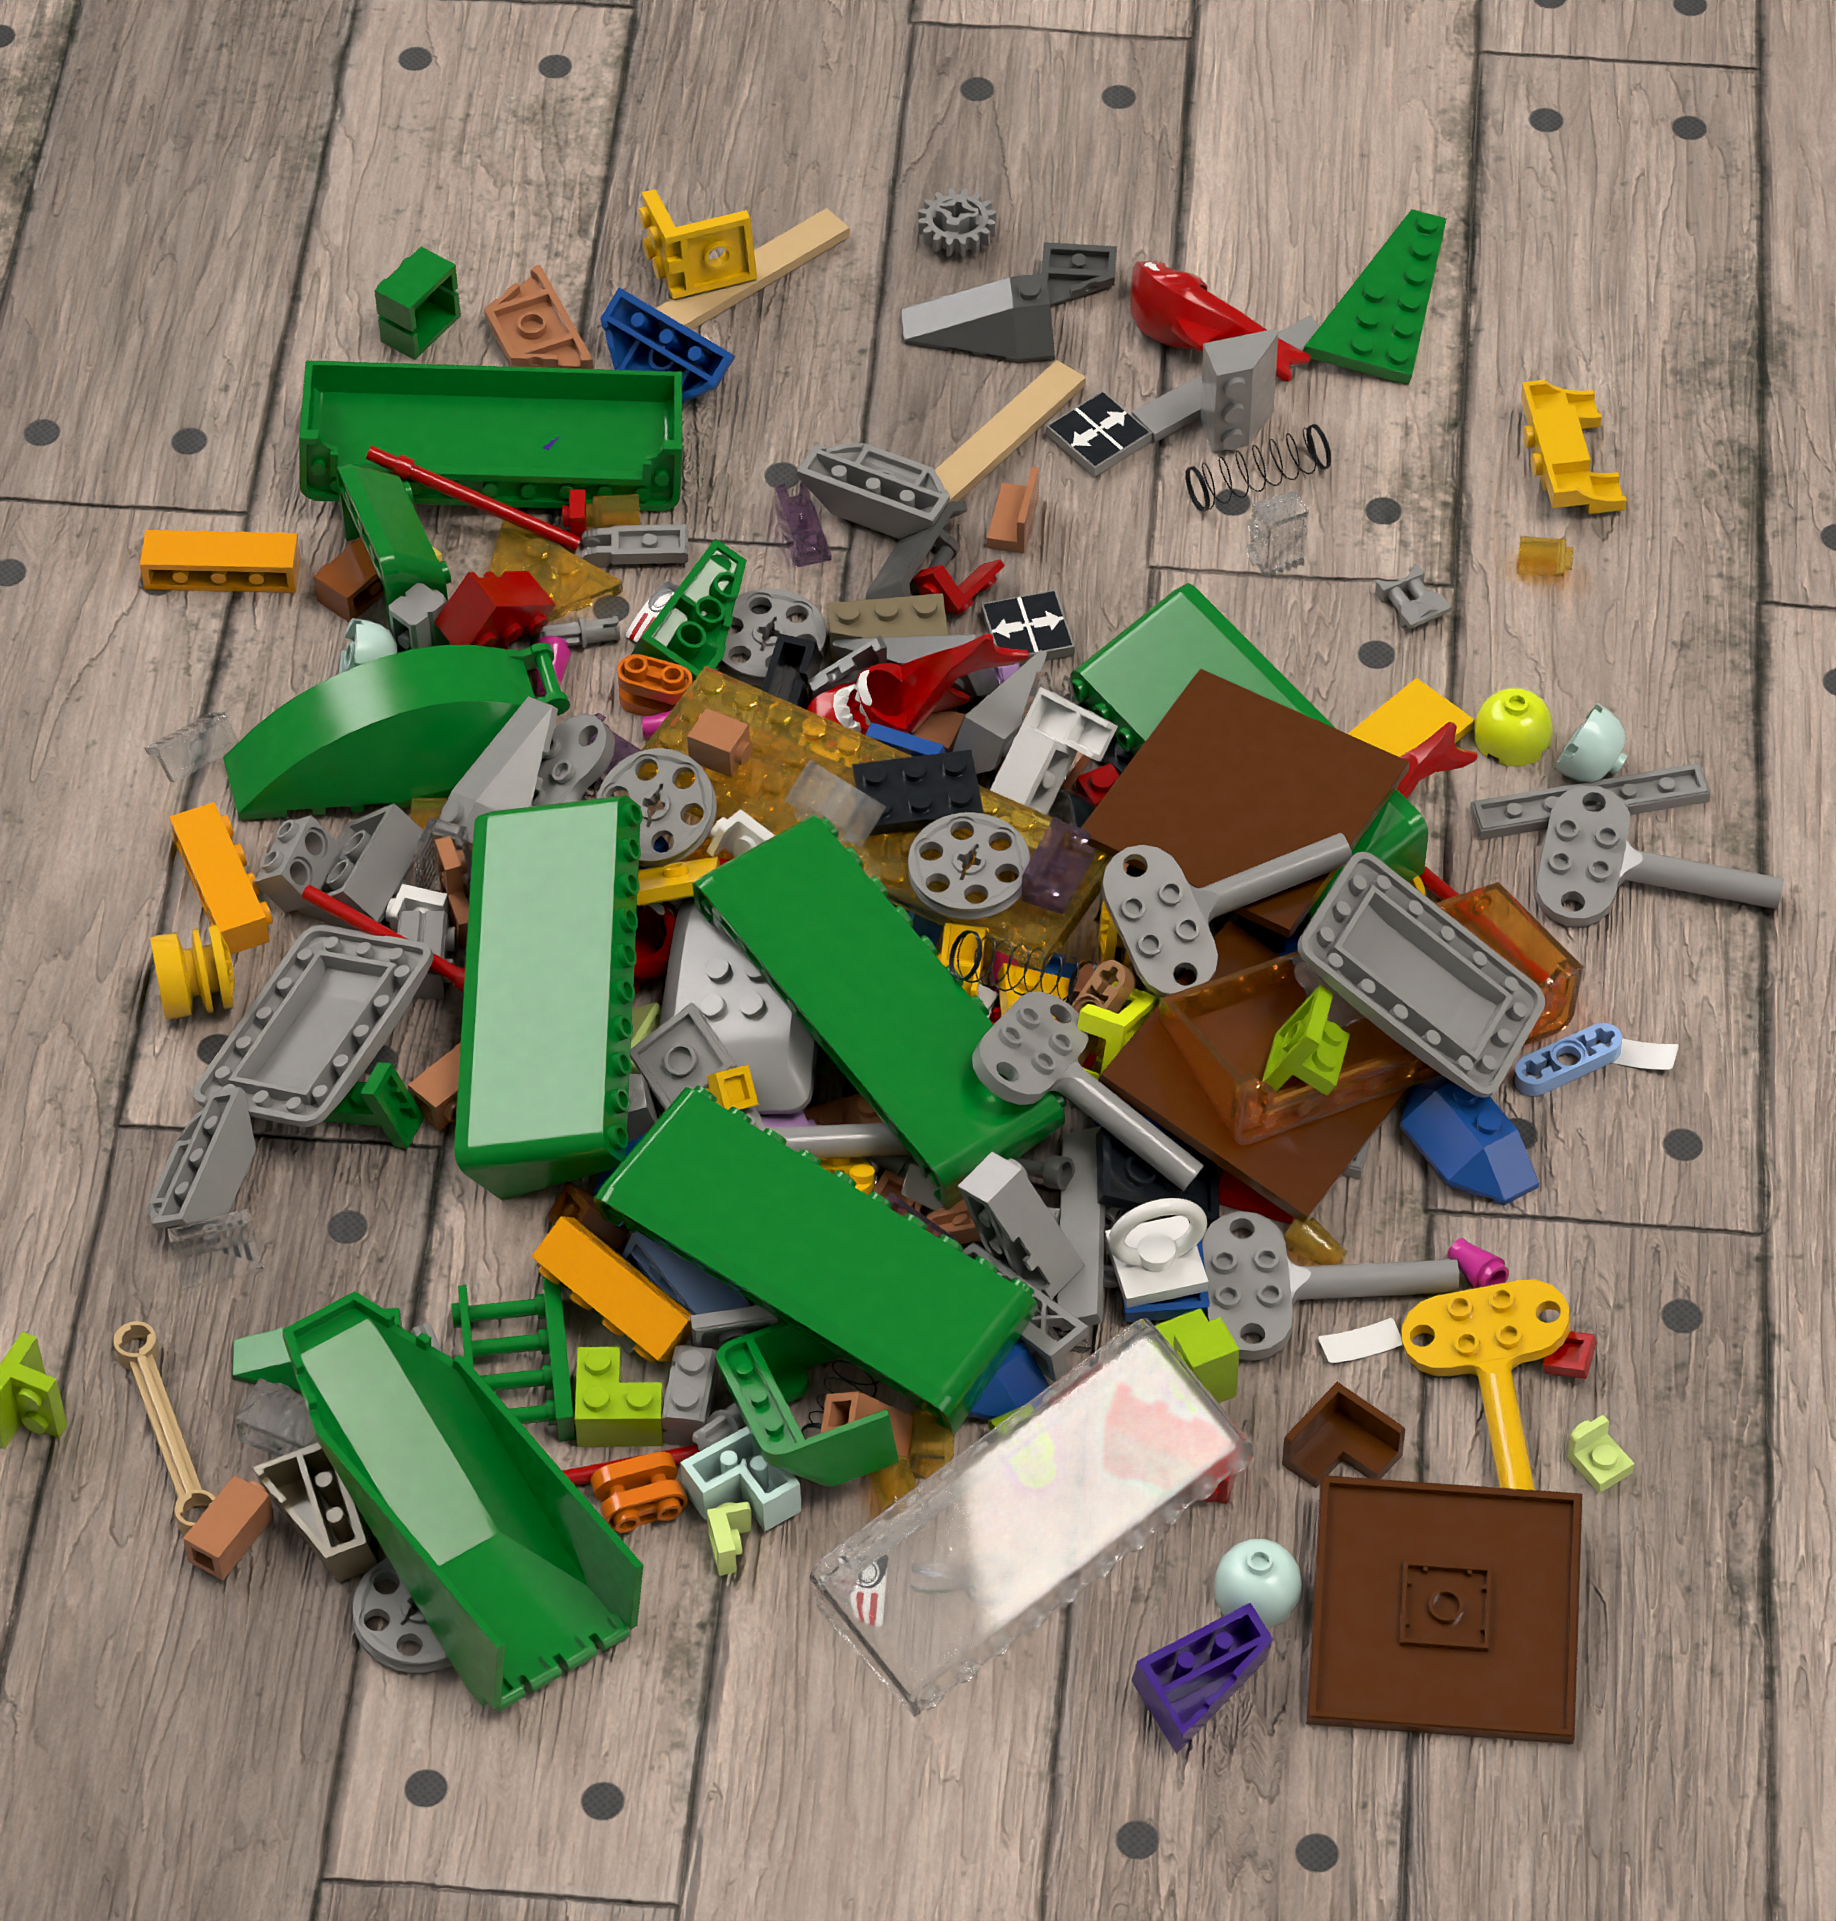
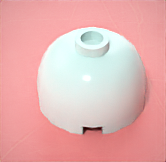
(367, 643)
(1594, 748)
(1259, 1575)

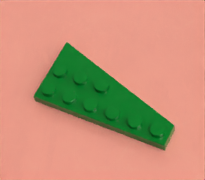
(1384, 310)

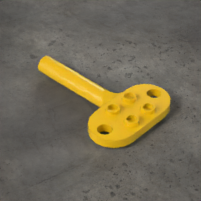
(1487, 1336)

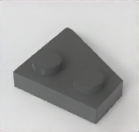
(1077, 269)
(848, 668)

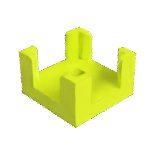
(1116, 1027)

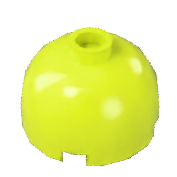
(1514, 727)

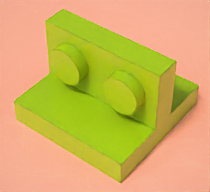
(1308, 1046)
(28, 1393)

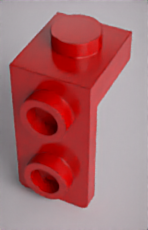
(957, 598)

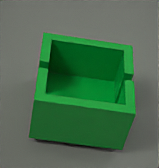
(417, 302)

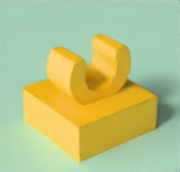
(733, 1088)

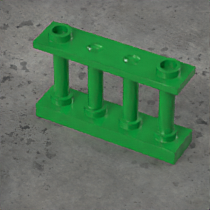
(549, 1341)

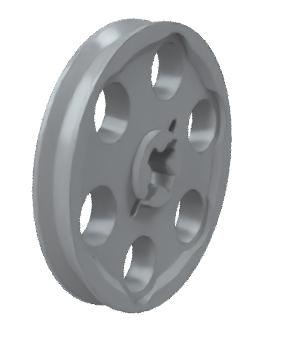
(759, 626)
(675, 802)
(957, 855)
(402, 1625)

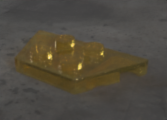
(560, 573)

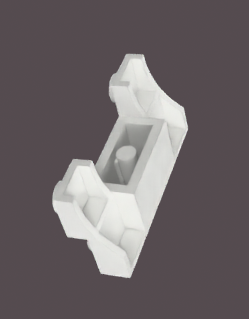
(1047, 747)

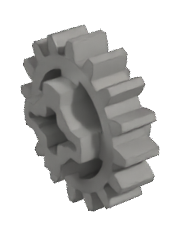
(957, 222)

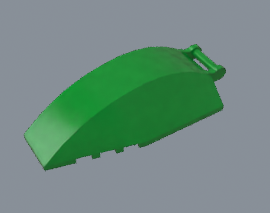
(386, 730)

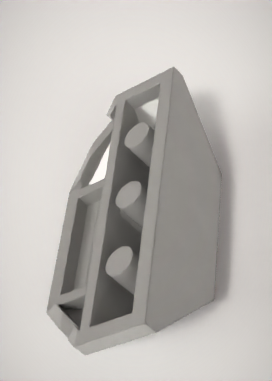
(874, 488)
(206, 1163)

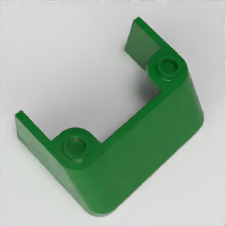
(382, 514)
(768, 1372)

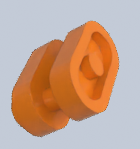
(650, 684)
(639, 1491)

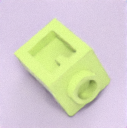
(1598, 1454)
(723, 1529)

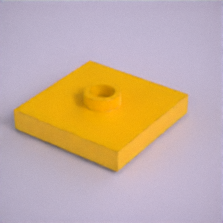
(672, 880)

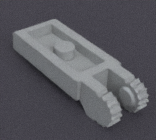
(636, 544)

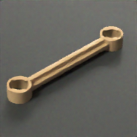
(162, 1419)

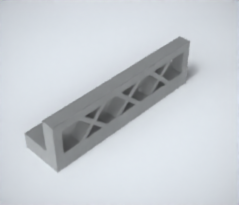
(1045, 1350)

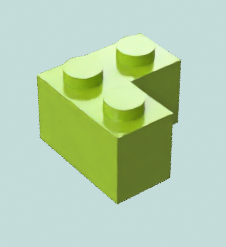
(1206, 1350)
(614, 1411)

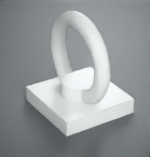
(1159, 1256)

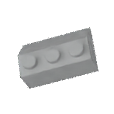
(1238, 388)
(369, 864)

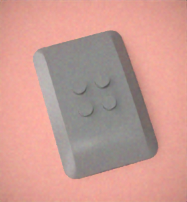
(1421, 975)
(742, 1012)
(317, 1023)

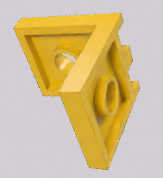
(683, 251)

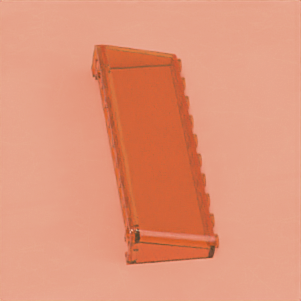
(1231, 1023)

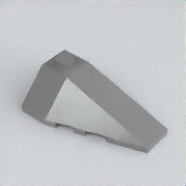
(998, 718)
(507, 769)

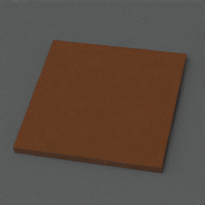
(1241, 784)
(1287, 1168)
(1445, 1609)

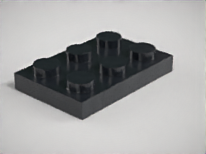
(919, 789)
(1129, 1181)

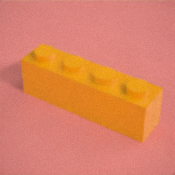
(220, 561)
(220, 876)
(614, 1289)

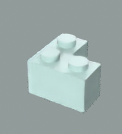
(738, 1473)

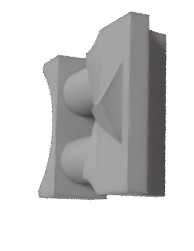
(1415, 612)

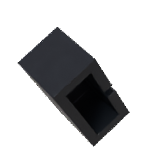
(791, 667)

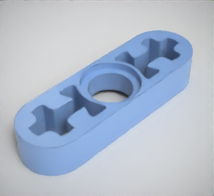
(1559, 1074)

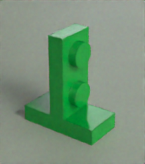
(382, 1103)

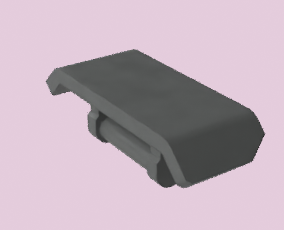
(910, 552)

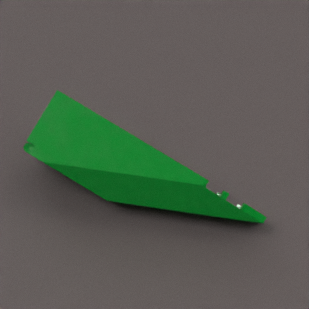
(463, 1503)

